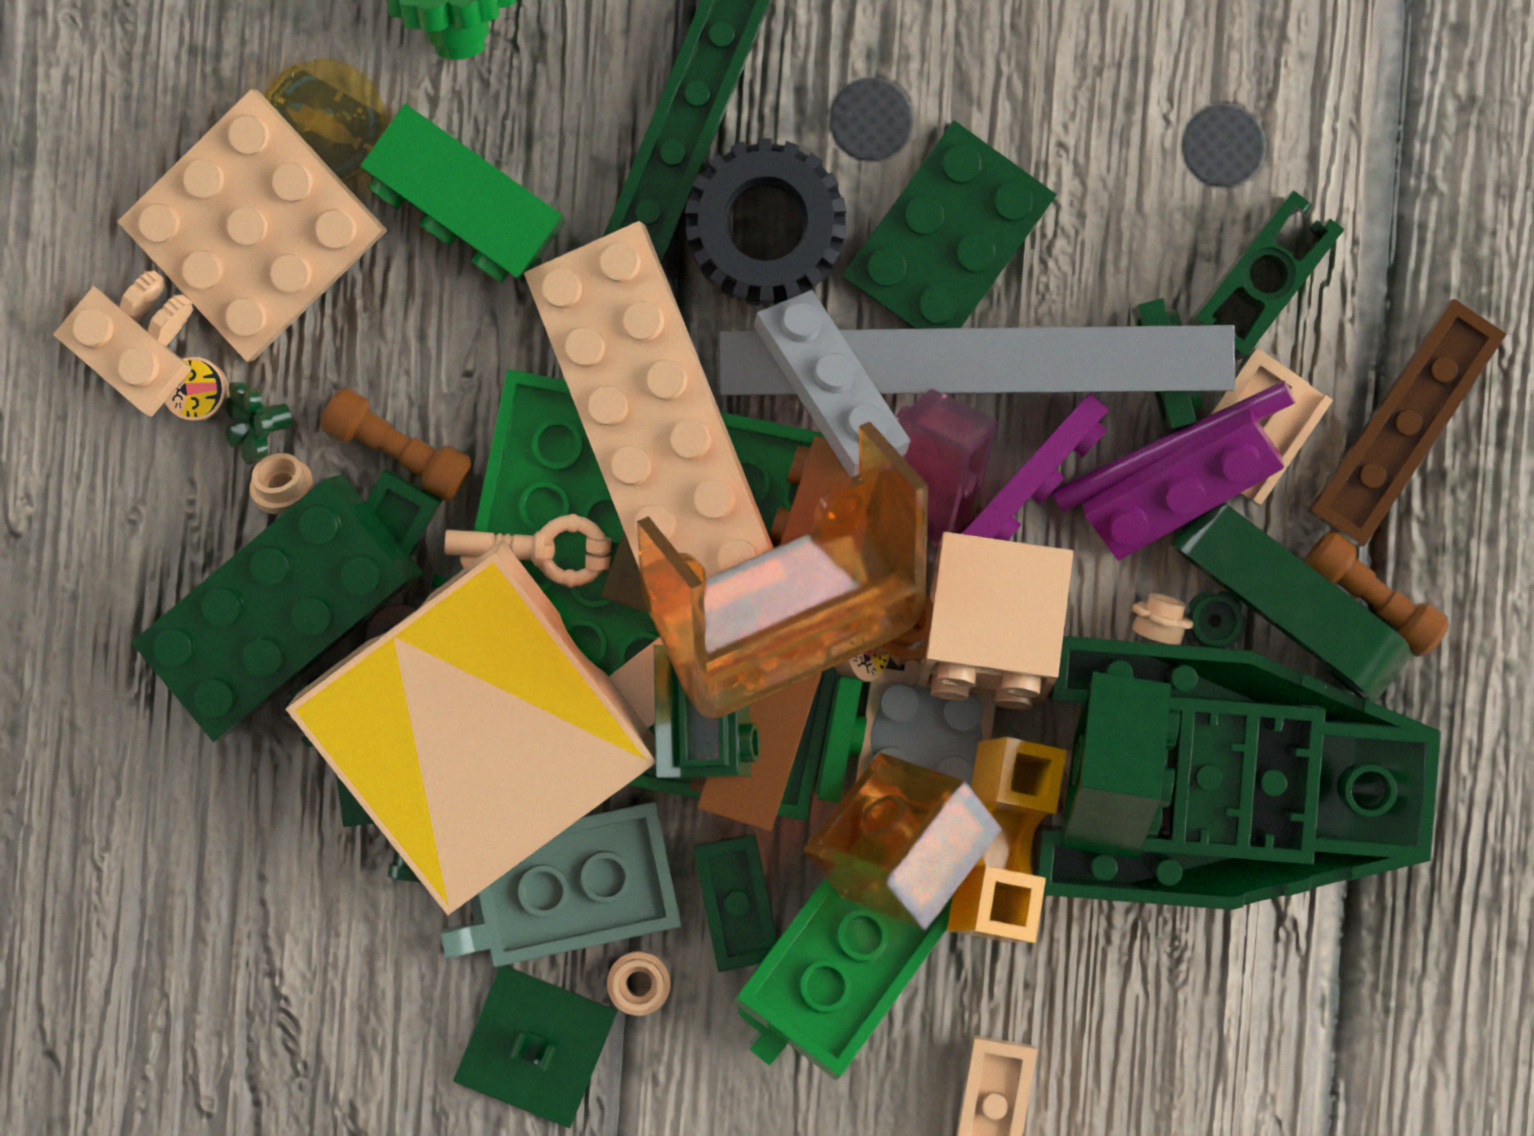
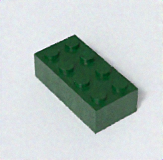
(277, 607)

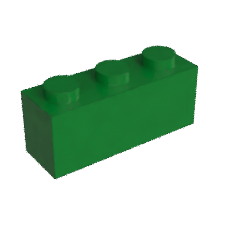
(461, 196)

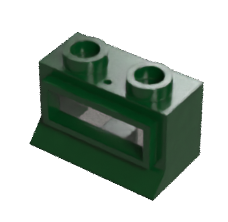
(693, 744)

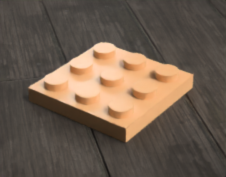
(252, 225)

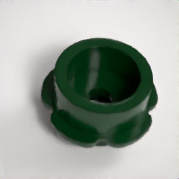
(1227, 608)

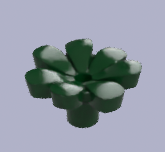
(253, 421)

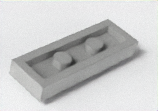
(827, 376)

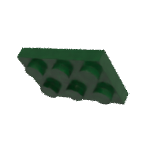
(949, 233)

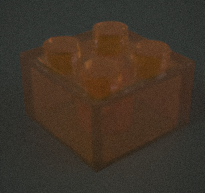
(903, 840)

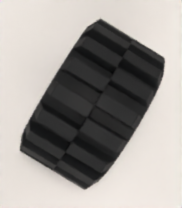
(765, 166)

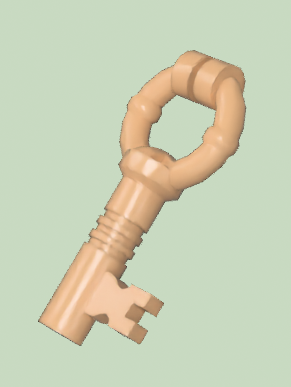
(539, 548)

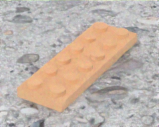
(647, 399)

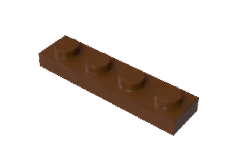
(1407, 422)

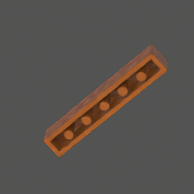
(784, 713)

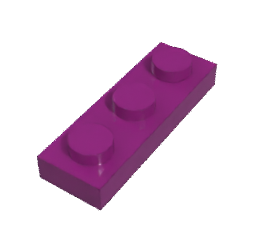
(1039, 474)
(1183, 485)

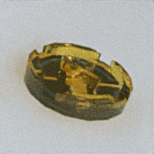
(332, 111)

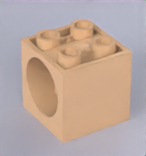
(995, 620)

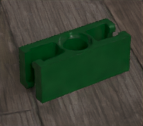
(1292, 272)

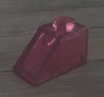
(951, 455)

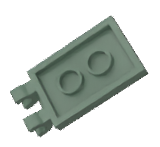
(579, 890)

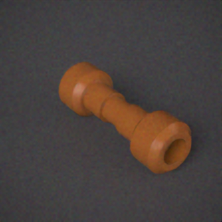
(350, 418)
(1417, 624)

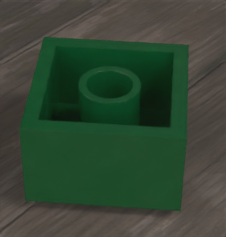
(1120, 766)

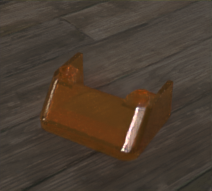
(802, 602)

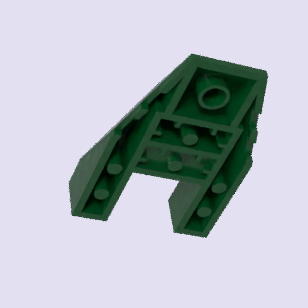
(1271, 786)

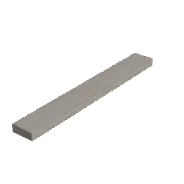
(1008, 360)

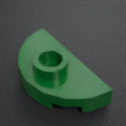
(842, 736)

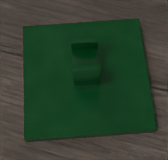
(535, 1045)

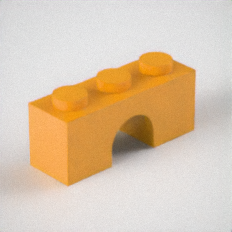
(1018, 788)

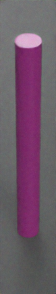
(1091, 484)

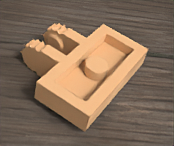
(122, 348)

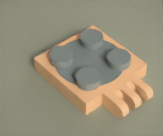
(923, 728)

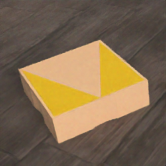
(474, 729)

